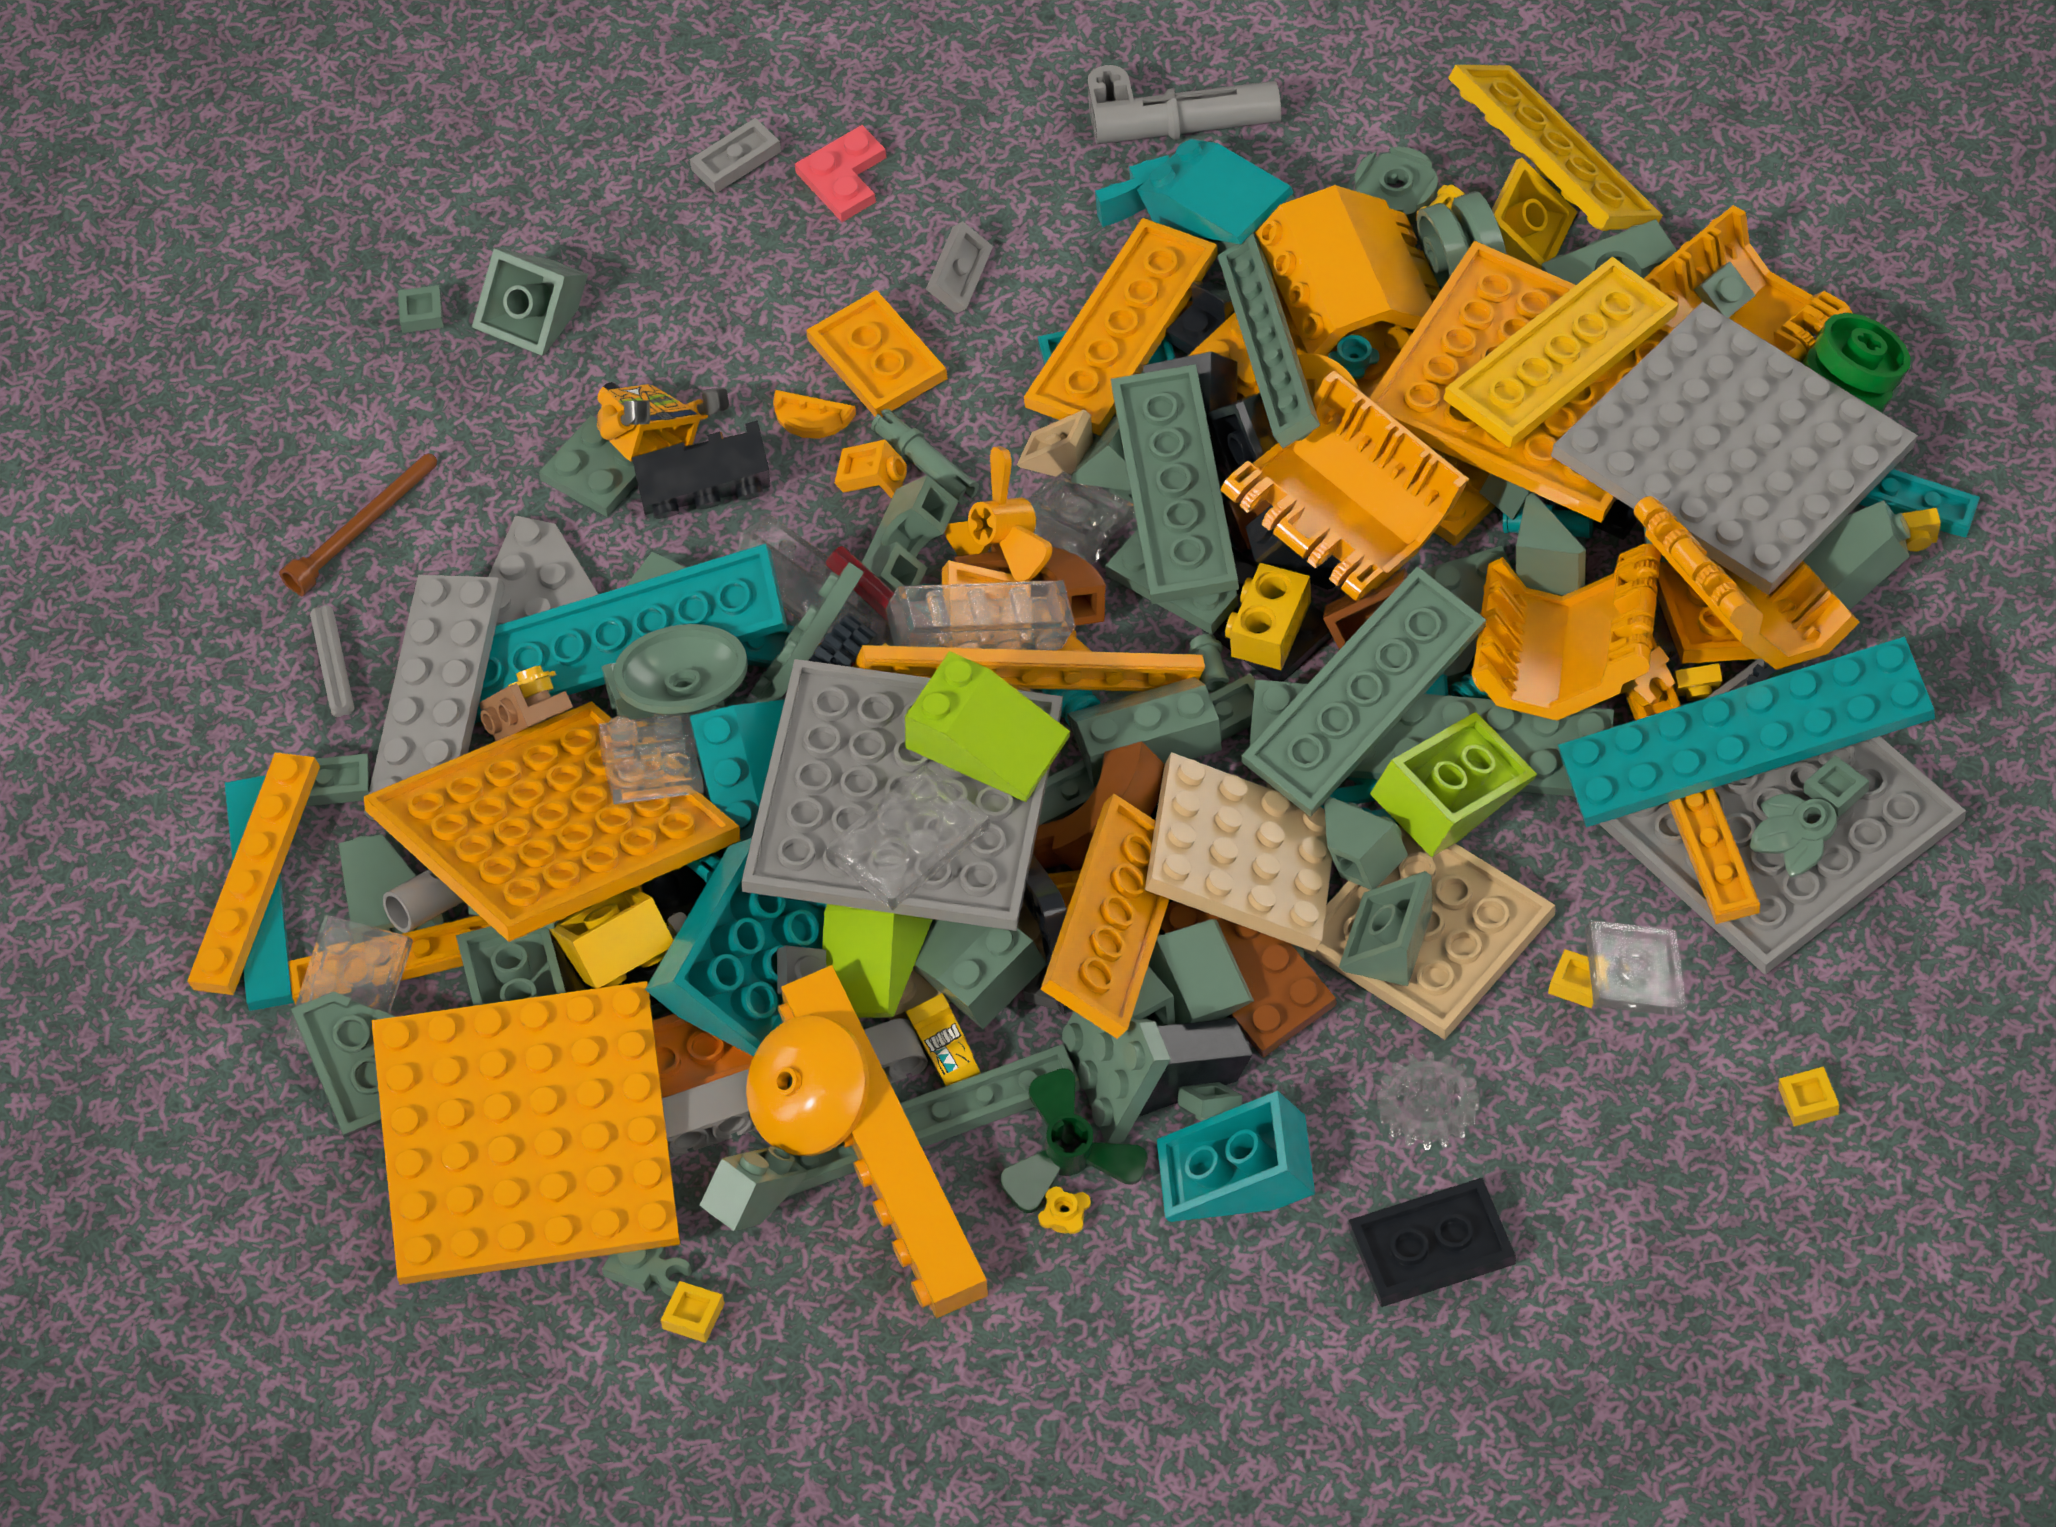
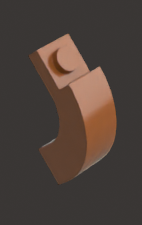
(1081, 579)
(1128, 772)

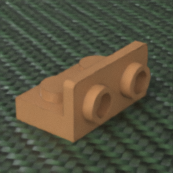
(511, 713)

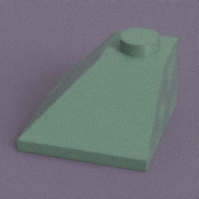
(528, 299)

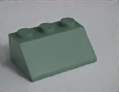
(1164, 718)

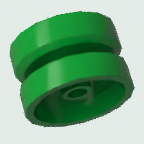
(1860, 358)

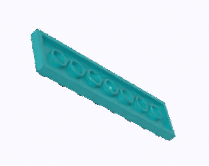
(582, 636)
(1746, 731)

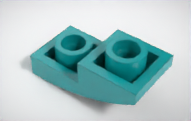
(1122, 199)

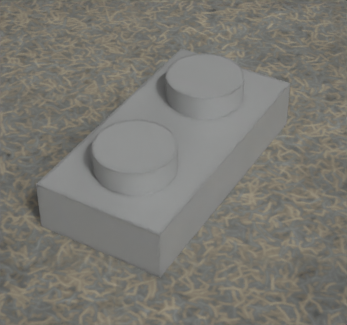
(735, 155)
(959, 267)

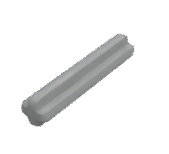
(332, 661)

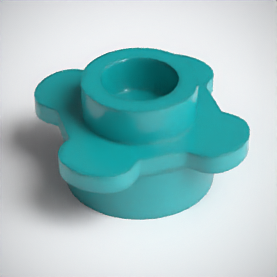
(1358, 348)

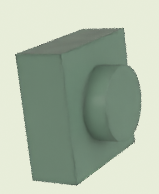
(1725, 290)
(420, 309)
(1837, 784)
(1208, 1099)

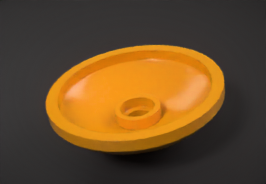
(825, 1091)

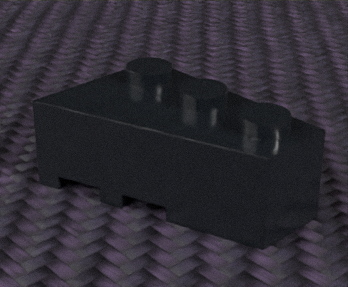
(702, 472)

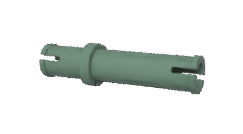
(913, 447)

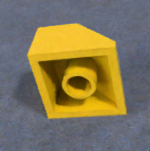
(614, 938)

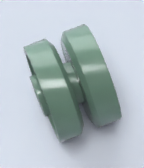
(1449, 233)

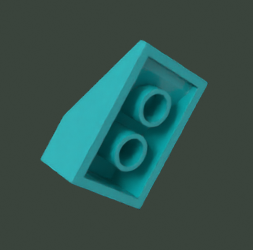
(1212, 193)
(1237, 1161)

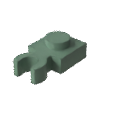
(643, 1266)

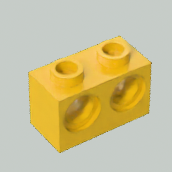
(1276, 618)

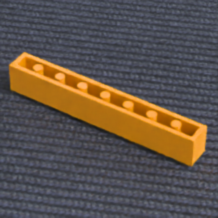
(896, 1166)

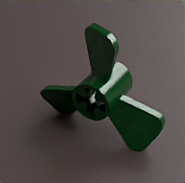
(1032, 1177)

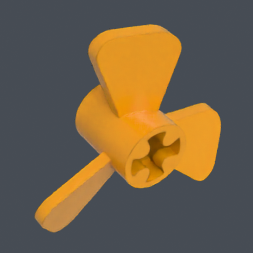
(1002, 522)

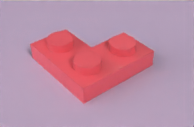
(835, 170)

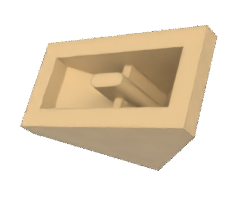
(1058, 445)

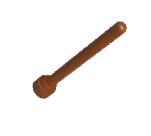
(302, 573)

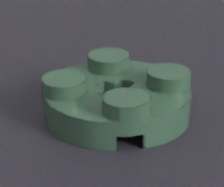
(1403, 164)

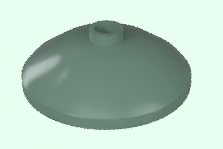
(680, 669)

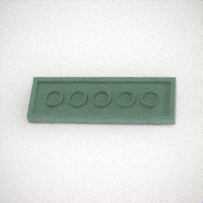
(1174, 484)
(1363, 691)

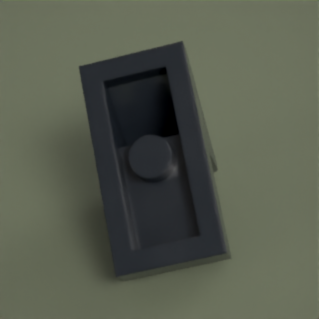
(1209, 310)

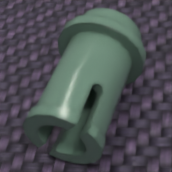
(1214, 674)

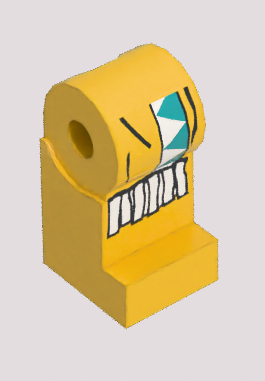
(943, 1040)

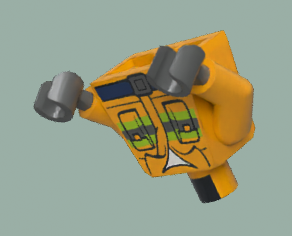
(648, 419)

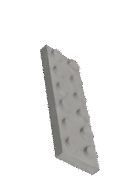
(438, 675)

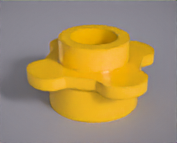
(534, 681)
(1066, 1222)

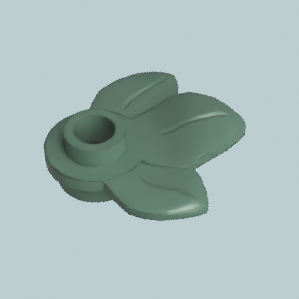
(1790, 833)

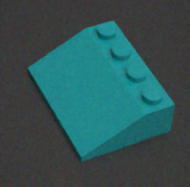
(736, 756)
(725, 956)

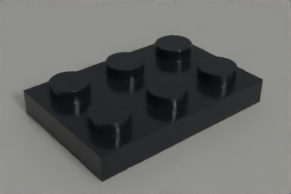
(1431, 1242)

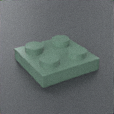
(590, 470)

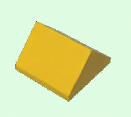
(1531, 216)

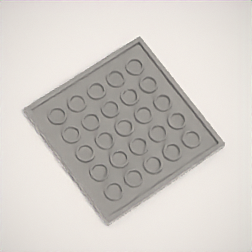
(1736, 445)
(838, 758)
(1871, 844)

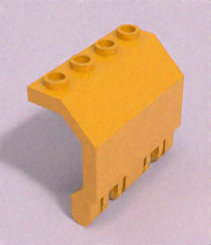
(1345, 265)
(1778, 309)
(1351, 489)
(1782, 628)
(1568, 650)

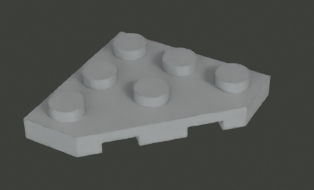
(537, 570)

